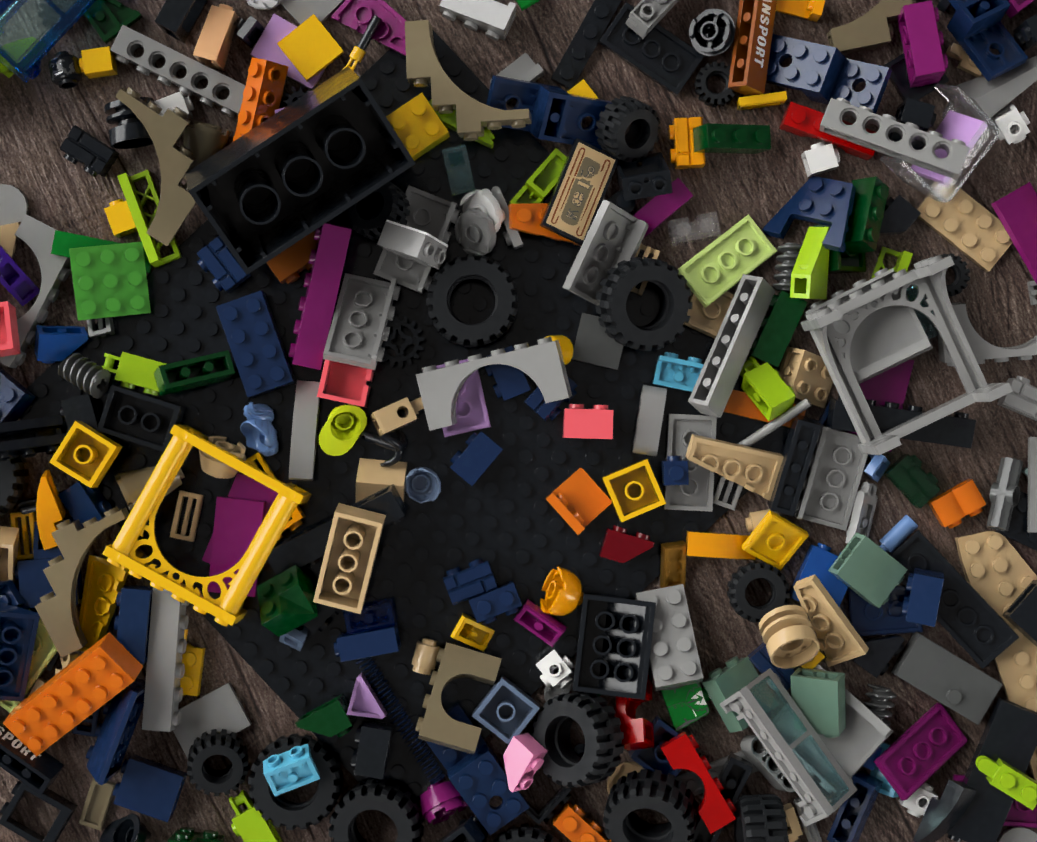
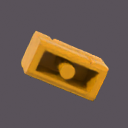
(682, 135)

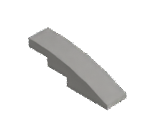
(304, 431)

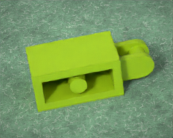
(134, 371)
(766, 388)
(1009, 780)
(250, 823)

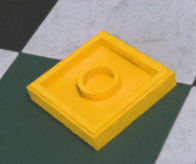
(310, 48)
(775, 540)

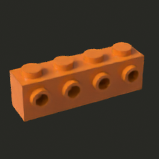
(261, 94)
(576, 826)

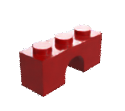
(637, 732)

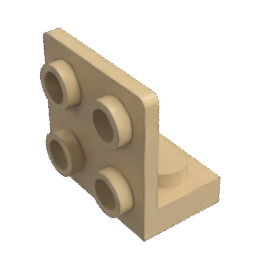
(806, 376)

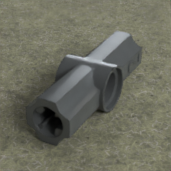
(1004, 494)

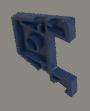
(819, 202)

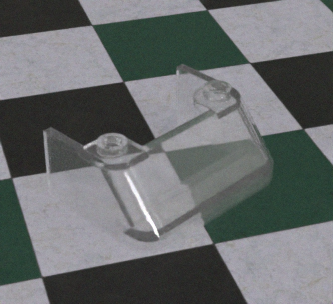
(962, 104)

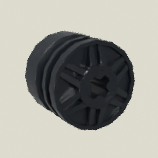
(130, 130)

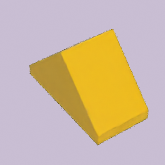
(472, 633)

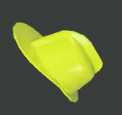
(342, 429)

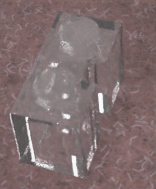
(685, 232)

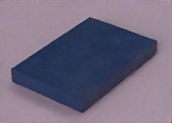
(880, 621)

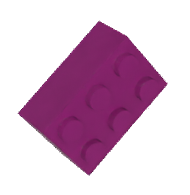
(922, 43)

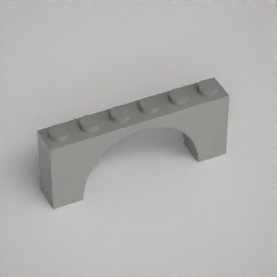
(53, 271)
(981, 348)
(540, 362)

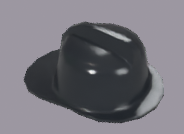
(126, 830)

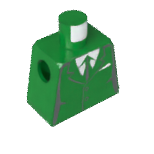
(686, 704)

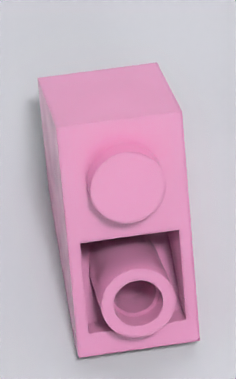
(522, 761)

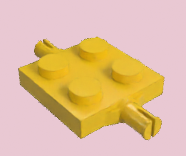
(193, 661)

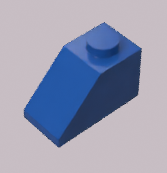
(57, 342)

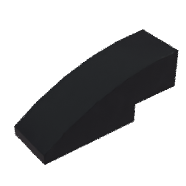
(944, 811)

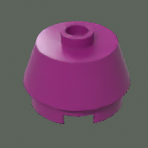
(441, 802)

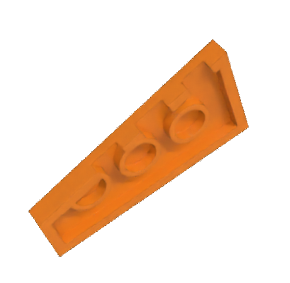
(527, 219)

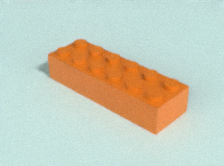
(73, 694)

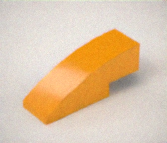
(48, 510)
(716, 545)

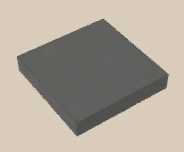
(594, 345)

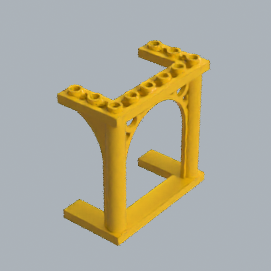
(229, 605)

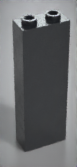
(1007, 736)

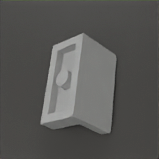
(522, 69)

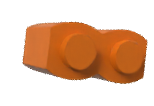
(957, 503)

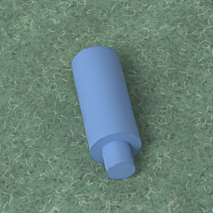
(898, 534)

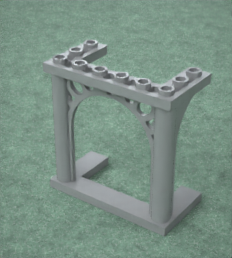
(930, 281)

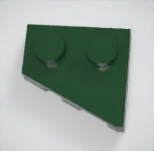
(109, 16)

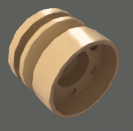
(788, 636)

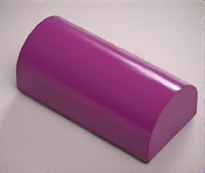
(540, 623)

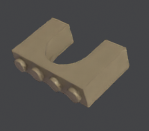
(437, 724)

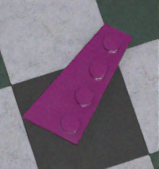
(359, 13)

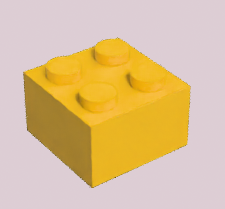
(418, 126)
(86, 454)
(633, 490)

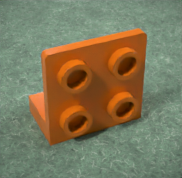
(579, 500)

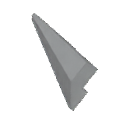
(1001, 90)

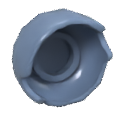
(422, 485)

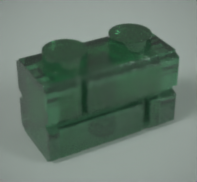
(912, 480)

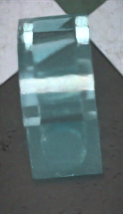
(458, 169)

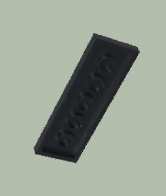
(961, 607)

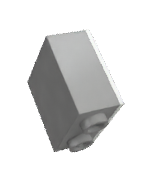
(413, 244)

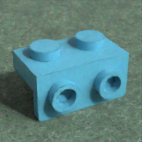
(676, 372)

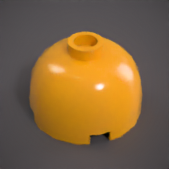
(562, 592)

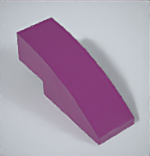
(664, 206)

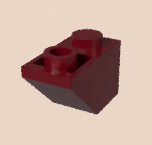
(622, 546)

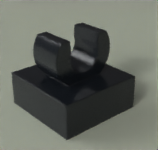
(249, 30)

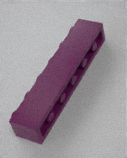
(320, 296)

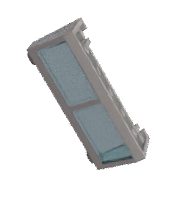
(792, 745)

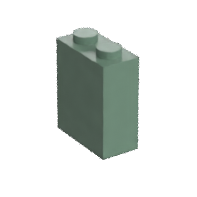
(868, 570)
(727, 681)
(821, 699)

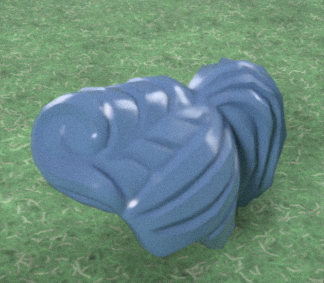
(259, 429)

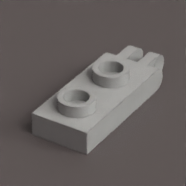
(511, 236)
(862, 511)

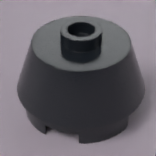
(712, 32)

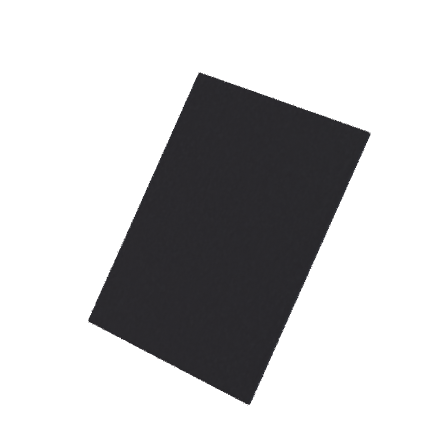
(494, 520)

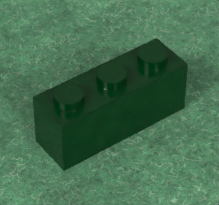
(731, 138)
(866, 215)
(777, 328)
(194, 372)

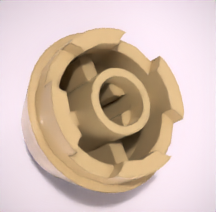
(217, 468)

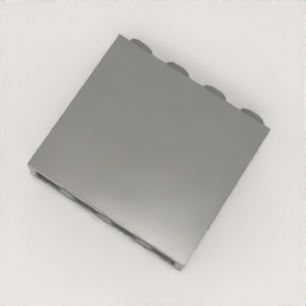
(884, 336)
(861, 736)

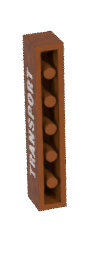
(752, 46)

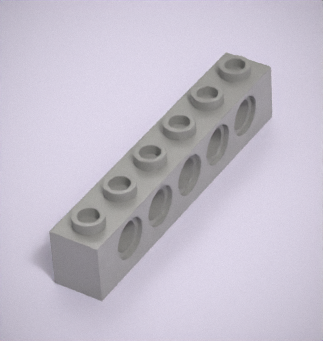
(129, 40)
(902, 149)

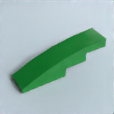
(65, 240)

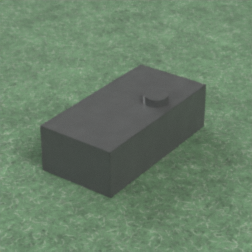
(946, 678)

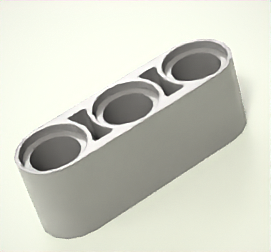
(649, 420)
(760, 761)

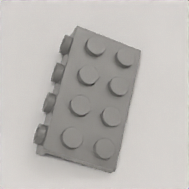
(428, 215)
(610, 240)
(361, 321)
(832, 479)

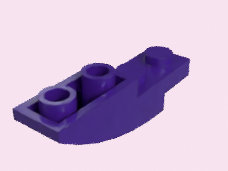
(15, 279)

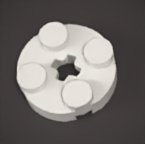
(485, 202)

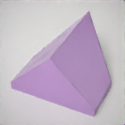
(364, 701)

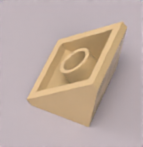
(374, 477)

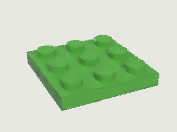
(109, 280)

